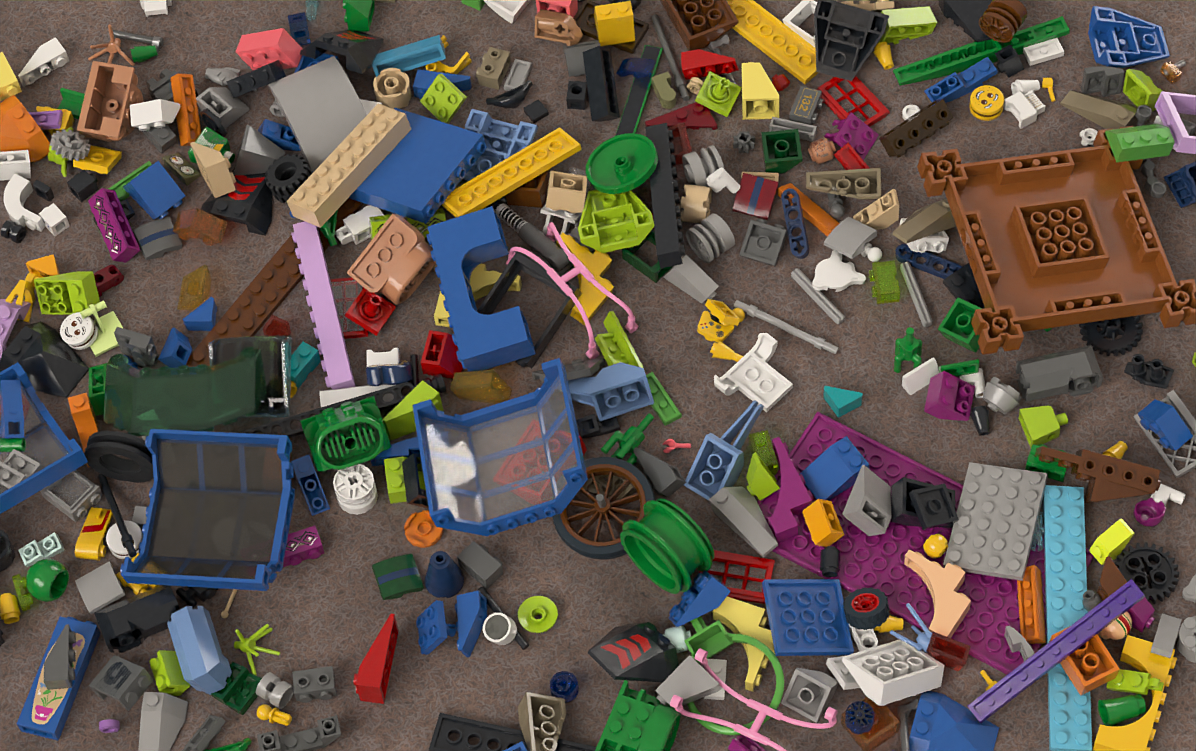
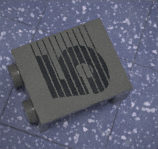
(121, 681)

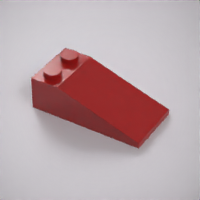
(376, 667)

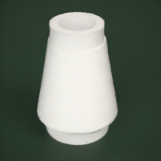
(1025, 86)

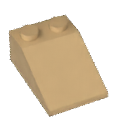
(214, 169)

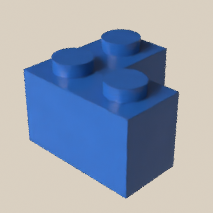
(1166, 423)

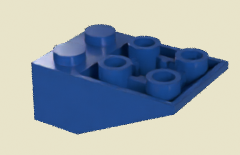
(700, 599)

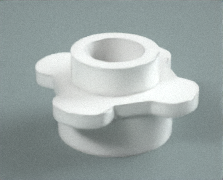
(1089, 132)

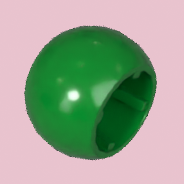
(47, 580)

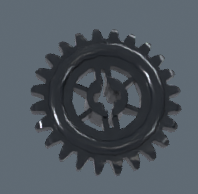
(1111, 329)

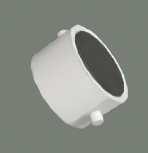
(499, 628)

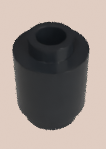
(830, 561)

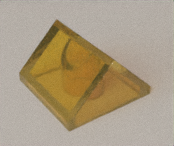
(195, 289)

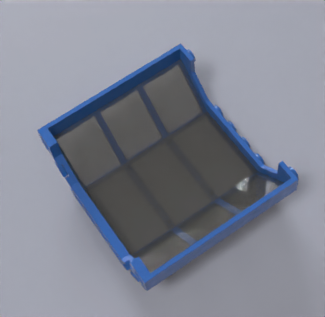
(215, 510)

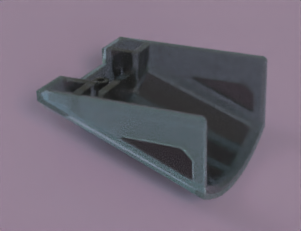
(276, 365)

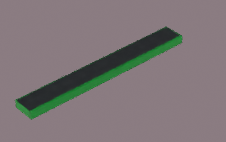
(639, 94)

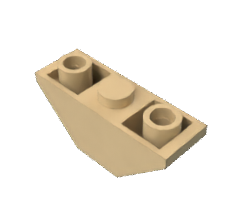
(881, 212)

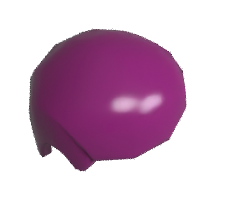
(1149, 512)

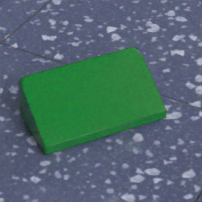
(961, 368)

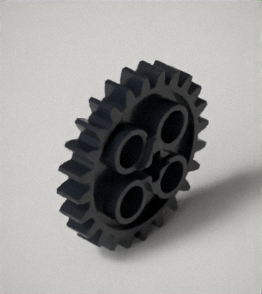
(1164, 570)

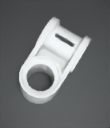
(863, 638)

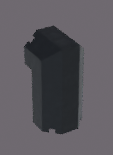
(137, 618)

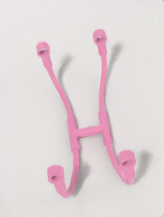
(561, 281)
(752, 733)

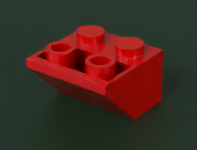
(440, 355)

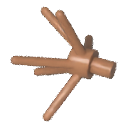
(111, 47)

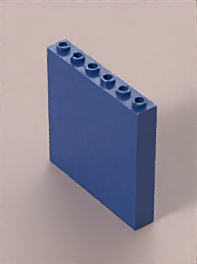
(421, 168)

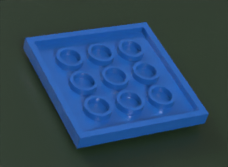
(807, 617)

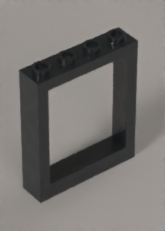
(518, 263)

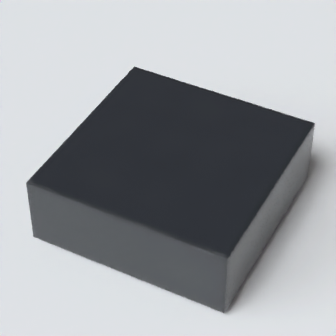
(536, 111)
(43, 190)

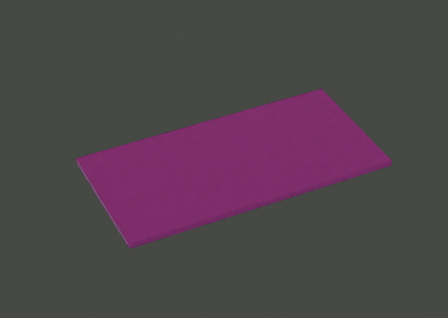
(880, 558)

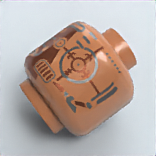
(821, 150)

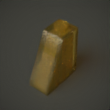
(481, 387)

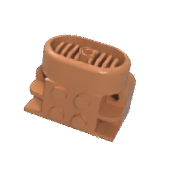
(108, 101)
(394, 260)

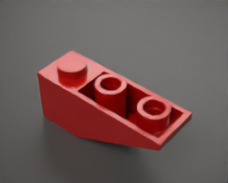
(699, 63)

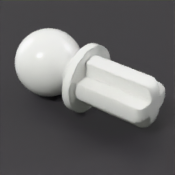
(873, 253)

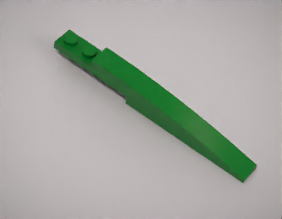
(964, 57)

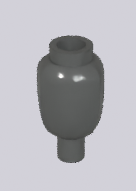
(1091, 600)

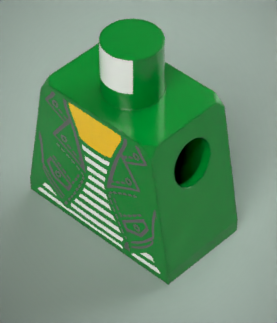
(215, 141)

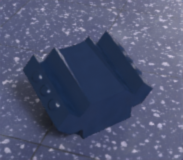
(1183, 185)

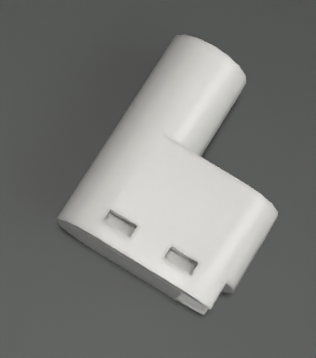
(722, 179)
(976, 380)
(1166, 493)

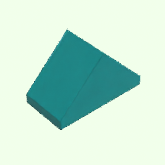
(842, 400)

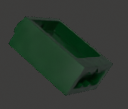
(654, 273)

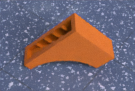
(83, 417)

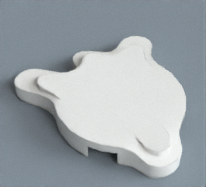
(836, 274)

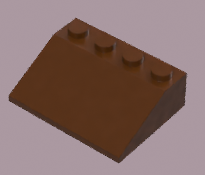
(700, 20)

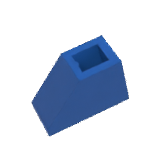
(176, 349)

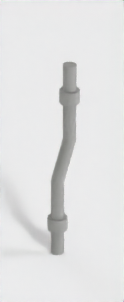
(818, 342)

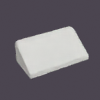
(920, 376)

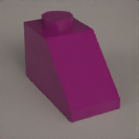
(1142, 615)

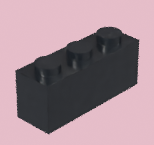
(256, 78)

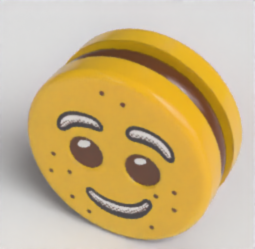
(986, 103)

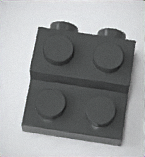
(763, 242)
(137, 345)

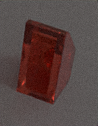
(948, 651)

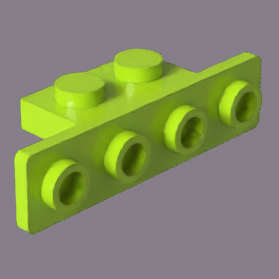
(615, 344)

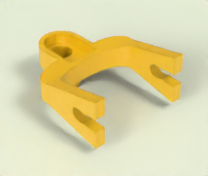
(440, 67)
(27, 288)

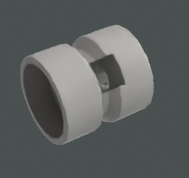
(274, 689)

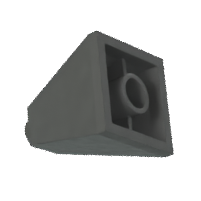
(256, 153)

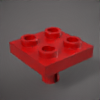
(370, 311)

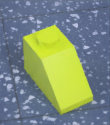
(1111, 541)

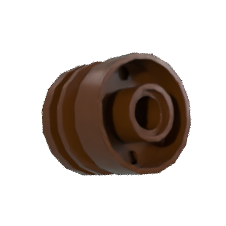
(1003, 19)

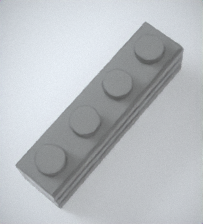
(806, 131)

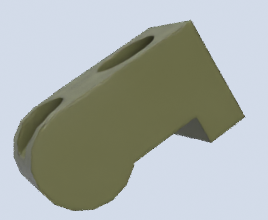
(661, 86)

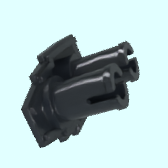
(1149, 373)

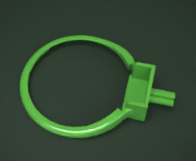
(714, 640)

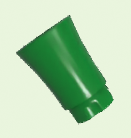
(1121, 709)

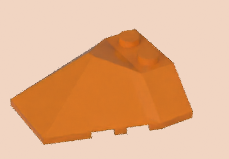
(21, 131)

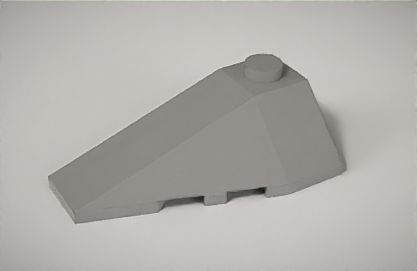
(743, 515)
(160, 721)

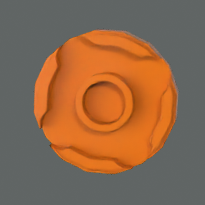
(421, 530)

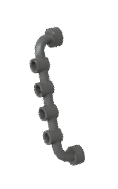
(1156, 188)

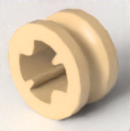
(695, 85)

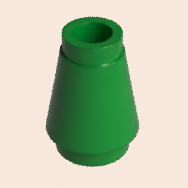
(143, 53)

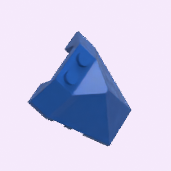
(949, 726)

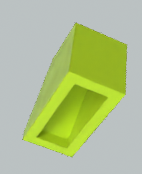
(760, 478)

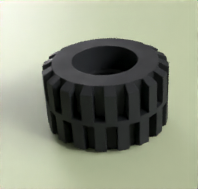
(287, 176)

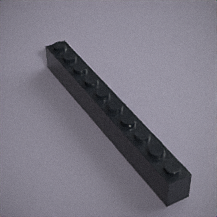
(665, 198)

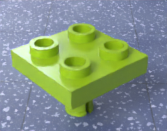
(718, 94)
(443, 99)

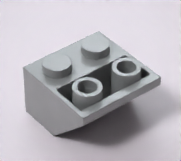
(222, 104)

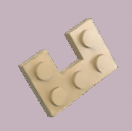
(877, 6)

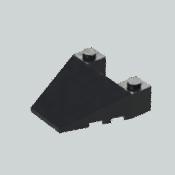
(967, 15)

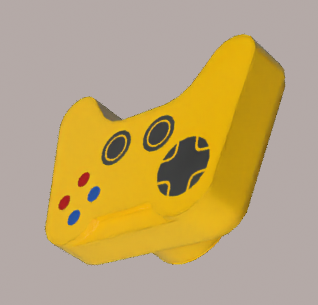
(712, 330)

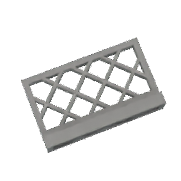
(1173, 399)

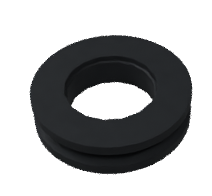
(101, 459)

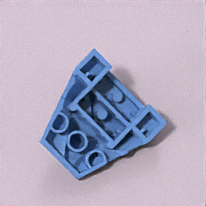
(501, 140)

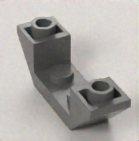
(305, 740)

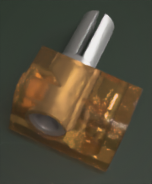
(1172, 71)

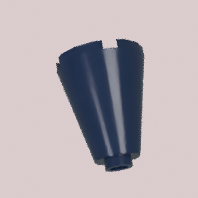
(443, 576)

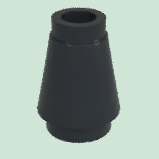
(980, 418)

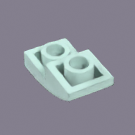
(41, 550)

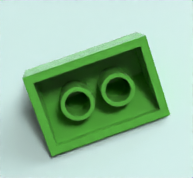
(1140, 142)

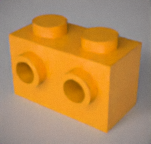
(823, 523)

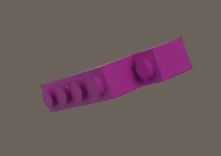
(792, 495)

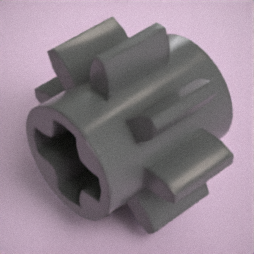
(744, 142)

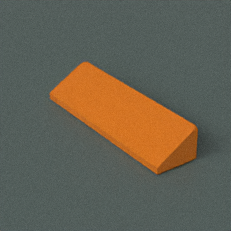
(188, 115)
(812, 211)
(1031, 606)

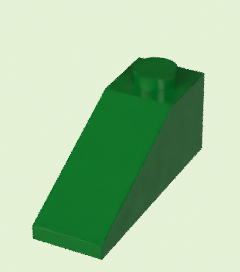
(97, 382)

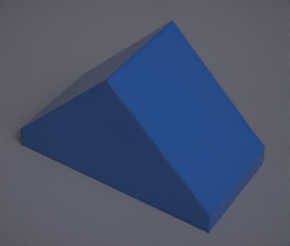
(203, 317)

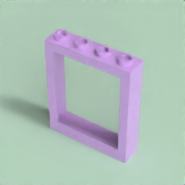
(1168, 107)

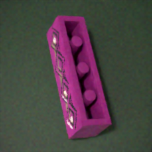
(113, 225)
(302, 546)

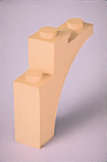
(943, 585)

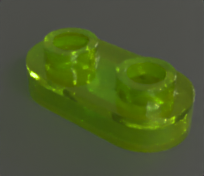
(25, 599)

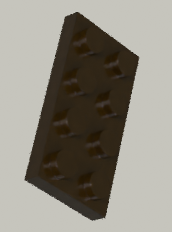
(585, 21)

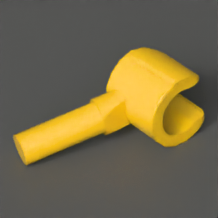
(1048, 83)
(989, 681)

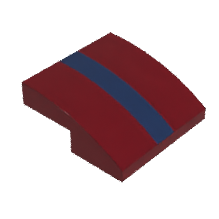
(755, 196)

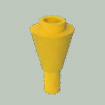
(722, 351)

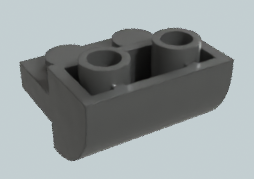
(574, 56)

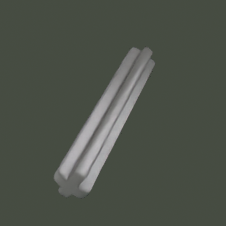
(916, 294)
(818, 296)

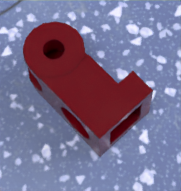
(107, 278)

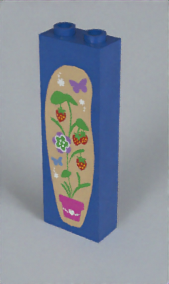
(46, 709)

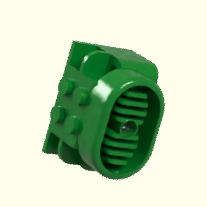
(331, 428)
(639, 723)

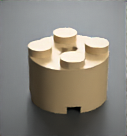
(392, 88)
(695, 203)

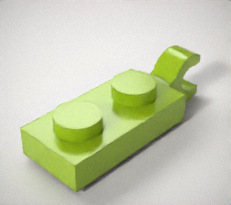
(1134, 682)

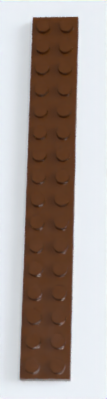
(264, 292)

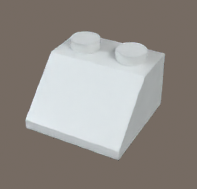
(153, 113)

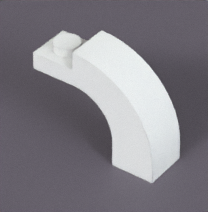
(15, 195)

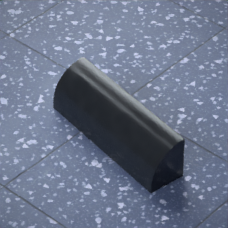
(601, 84)

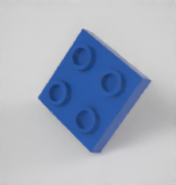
(433, 628)

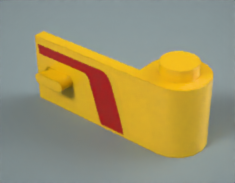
(90, 541)

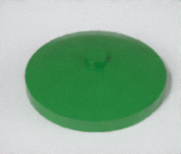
(621, 163)

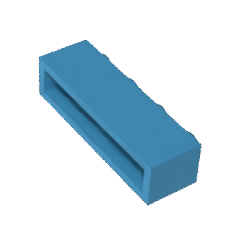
(411, 55)

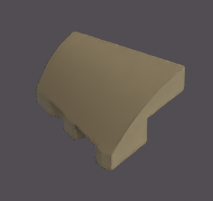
(602, 484)

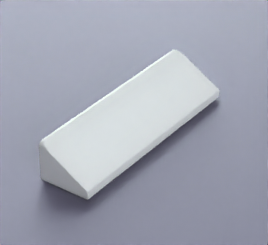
(333, 396)

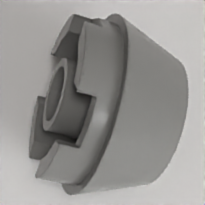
(1000, 396)

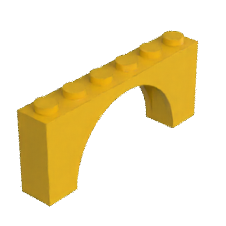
(1137, 734)

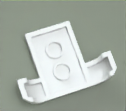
(755, 376)

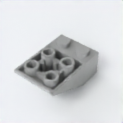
(869, 503)

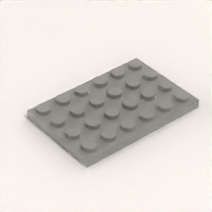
(996, 520)

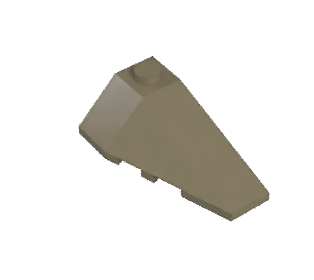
(1102, 111)
(849, 183)
(926, 222)
(541, 720)

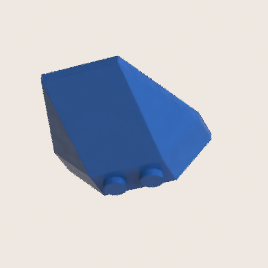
(1124, 39)

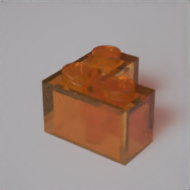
(201, 225)

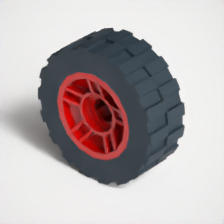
(866, 608)

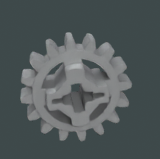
(70, 144)

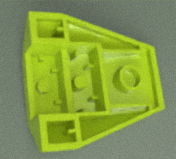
(614, 221)

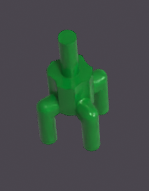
(907, 349)
(628, 441)

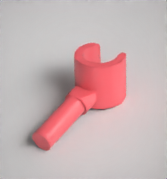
(673, 445)

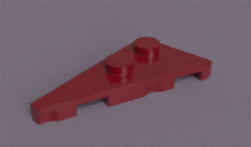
(693, 115)

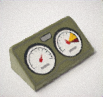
(181, 168)

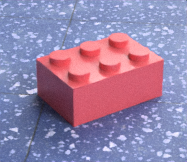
(267, 47)

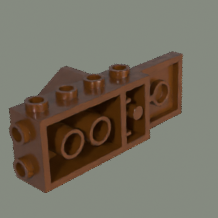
(1107, 476)

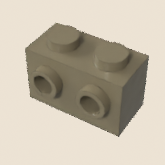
(493, 68)

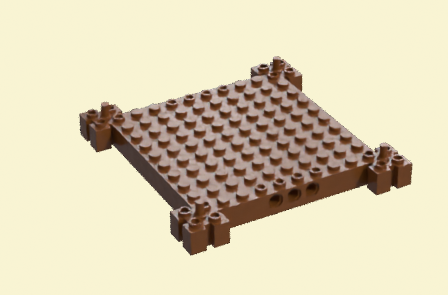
(1057, 241)

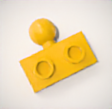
(724, 313)

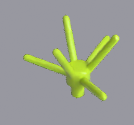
(249, 645)

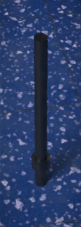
(126, 538)

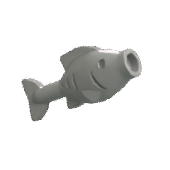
(221, 75)

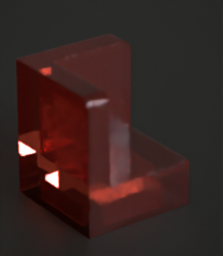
(276, 327)

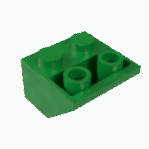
(359, 14)

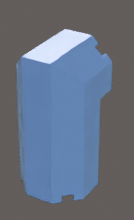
(198, 649)

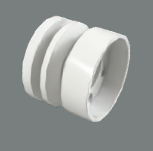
(355, 489)

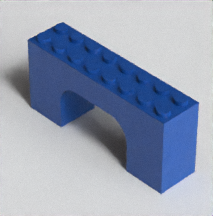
(457, 250)

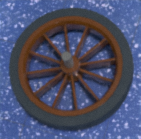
(604, 508)

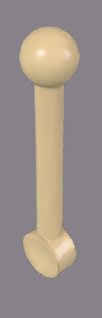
(224, 614)

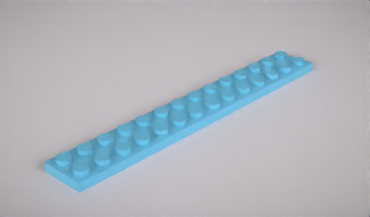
(1064, 591)

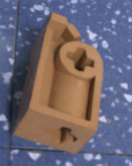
(557, 27)

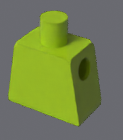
(1041, 424)

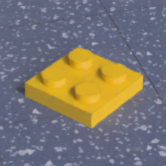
(99, 160)

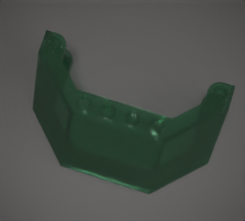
(183, 395)

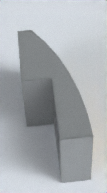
(1018, 643)

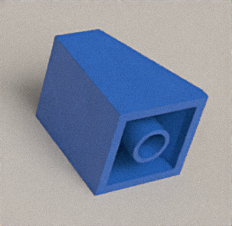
(155, 191)

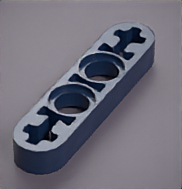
(795, 223)
(928, 265)

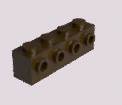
(916, 128)

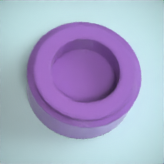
(109, 726)

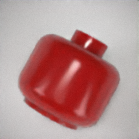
(780, 82)

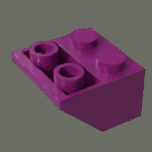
(949, 397)

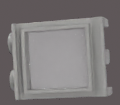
(73, 495)

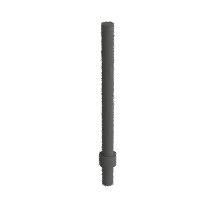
(679, 81)

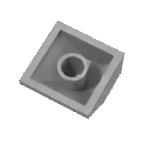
(809, 693)

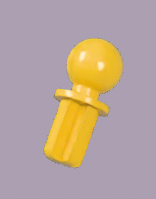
(265, 712)

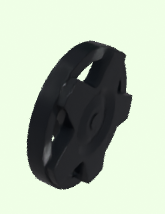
(213, 122)

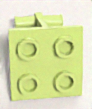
(106, 327)

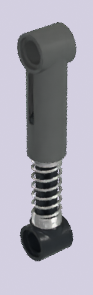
(532, 236)

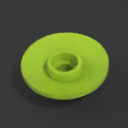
(537, 606)

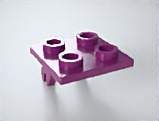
(855, 132)

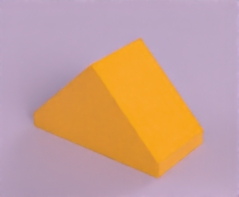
(43, 266)

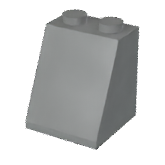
(689, 682)

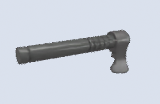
(157, 41)
(715, 47)
(903, 713)

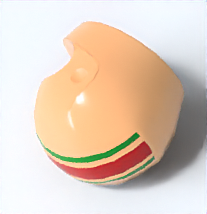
(1117, 629)

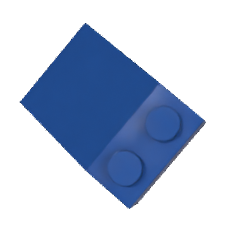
(834, 470)

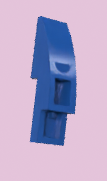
(959, 85)

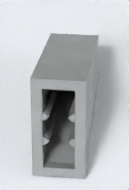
(692, 280)

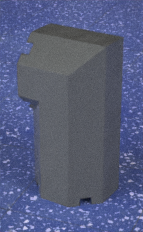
(1059, 373)

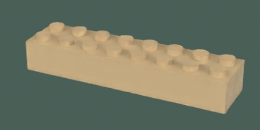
(349, 165)

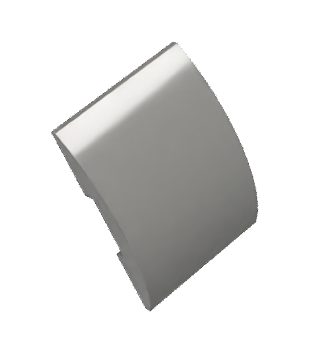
(319, 108)

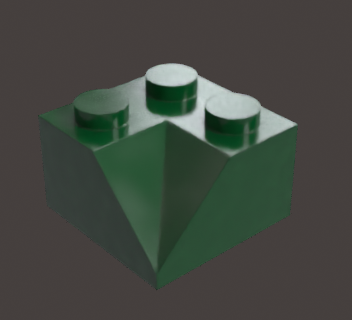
(781, 150)

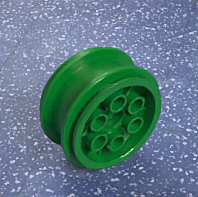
(667, 545)

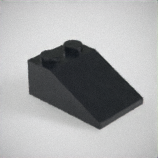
(901, 504)

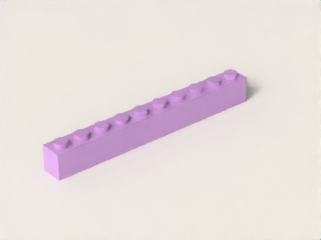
(324, 307)

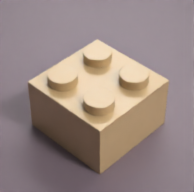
(566, 192)

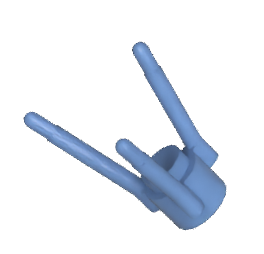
(923, 637)

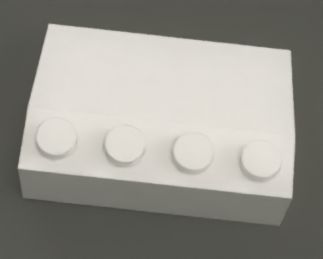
(894, 671)

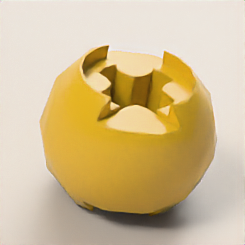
(935, 546)

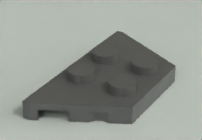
(577, 369)

